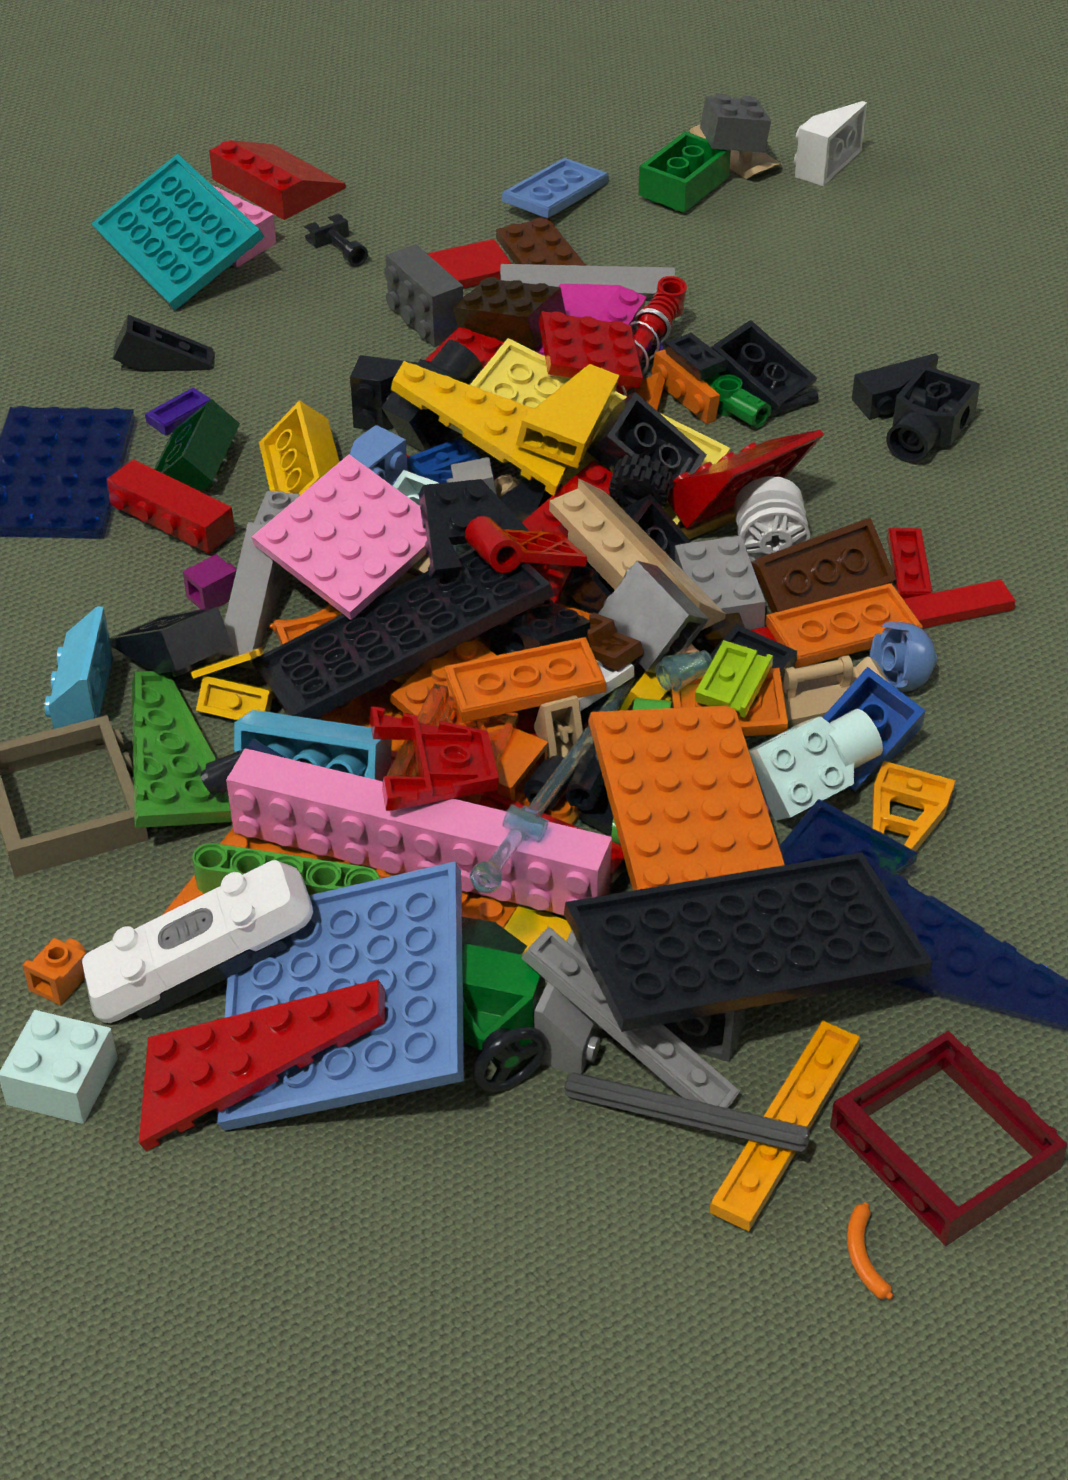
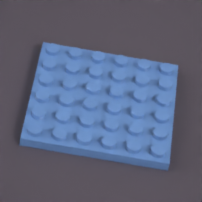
(382, 929)

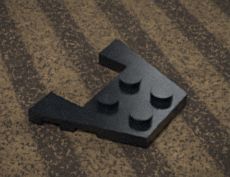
(448, 511)

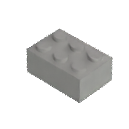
(726, 576)

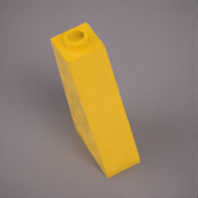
(569, 417)

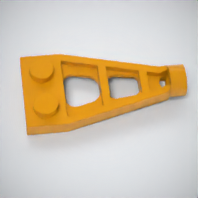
(913, 789)

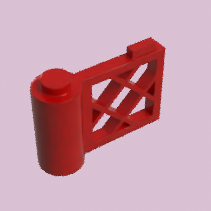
(508, 548)

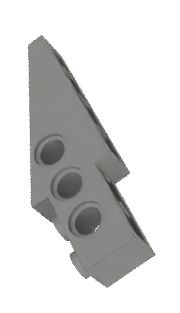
(255, 585)

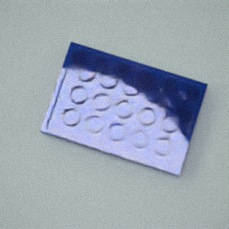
(59, 469)

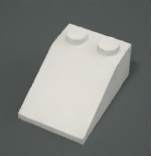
(829, 142)

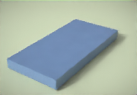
(555, 187)

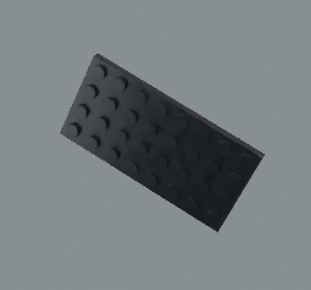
(396, 634)
(744, 940)

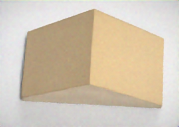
(559, 724)

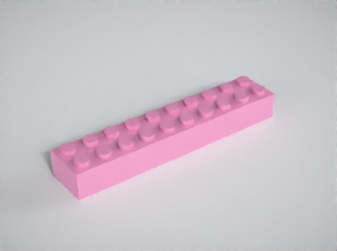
(348, 820)

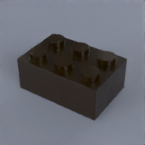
(508, 309)

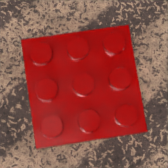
(576, 342)

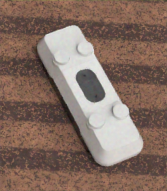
(197, 943)

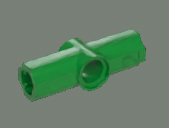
(738, 401)

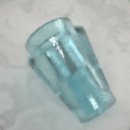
(681, 669)

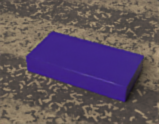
(176, 411)

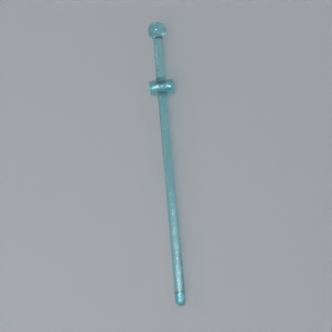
(526, 821)

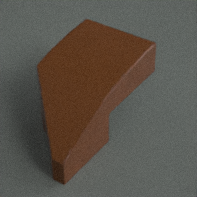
(609, 646)

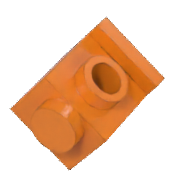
(56, 970)

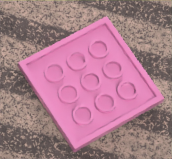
(346, 536)

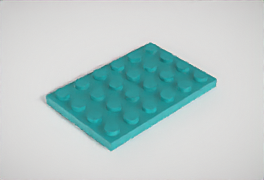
(177, 231)

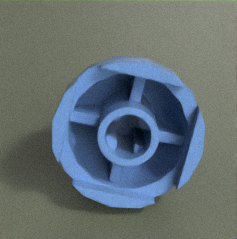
(904, 655)

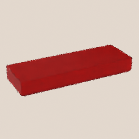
(909, 562)

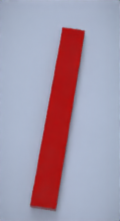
(952, 604)

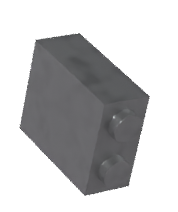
(654, 612)

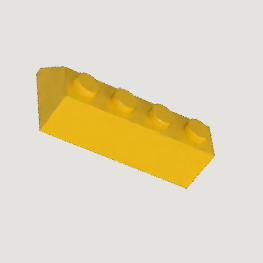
(298, 450)

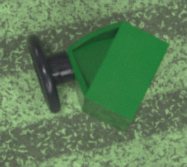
(499, 1015)

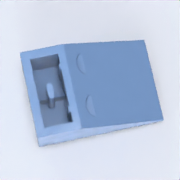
(381, 453)

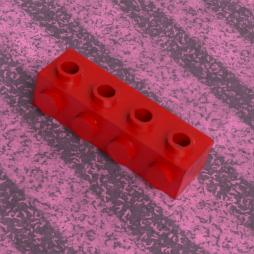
(171, 506)

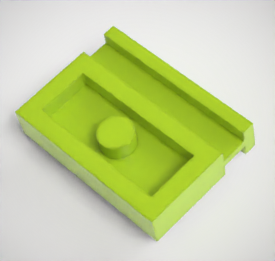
(734, 677)

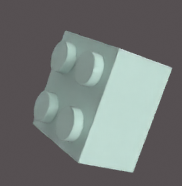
(58, 1066)

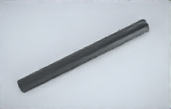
(688, 1112)

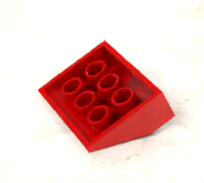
(271, 177)
(716, 485)

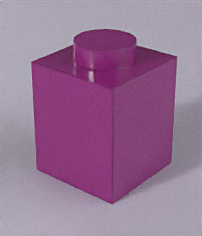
(209, 582)

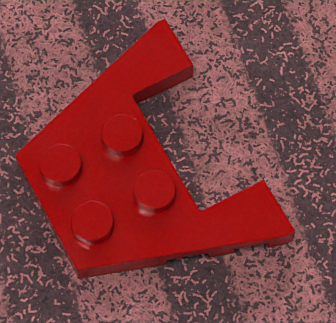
(449, 758)

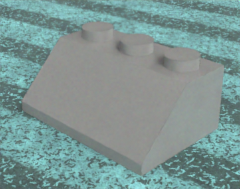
(568, 1030)

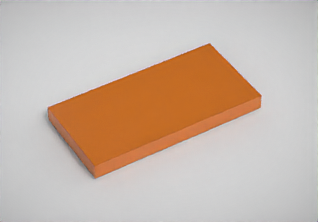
(839, 623)
(524, 679)

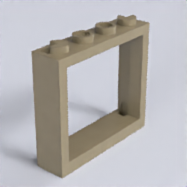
(77, 840)

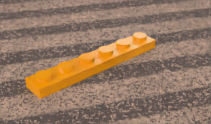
(797, 1102)

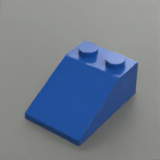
(891, 712)

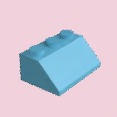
(81, 673)

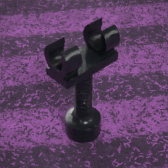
(337, 232)

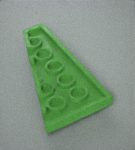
(169, 758)

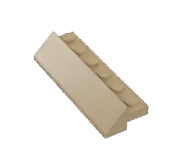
(617, 542)

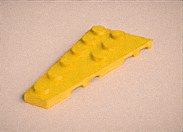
(483, 417)

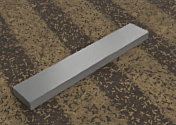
(640, 279)
(652, 1045)

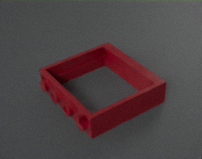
(904, 1177)

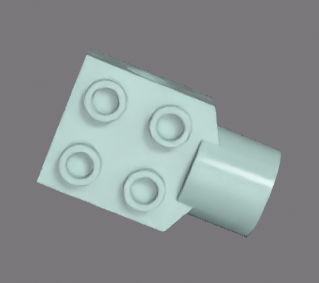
(813, 761)

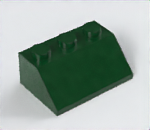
(199, 447)

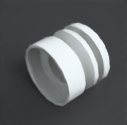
(770, 516)

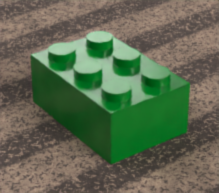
(683, 172)

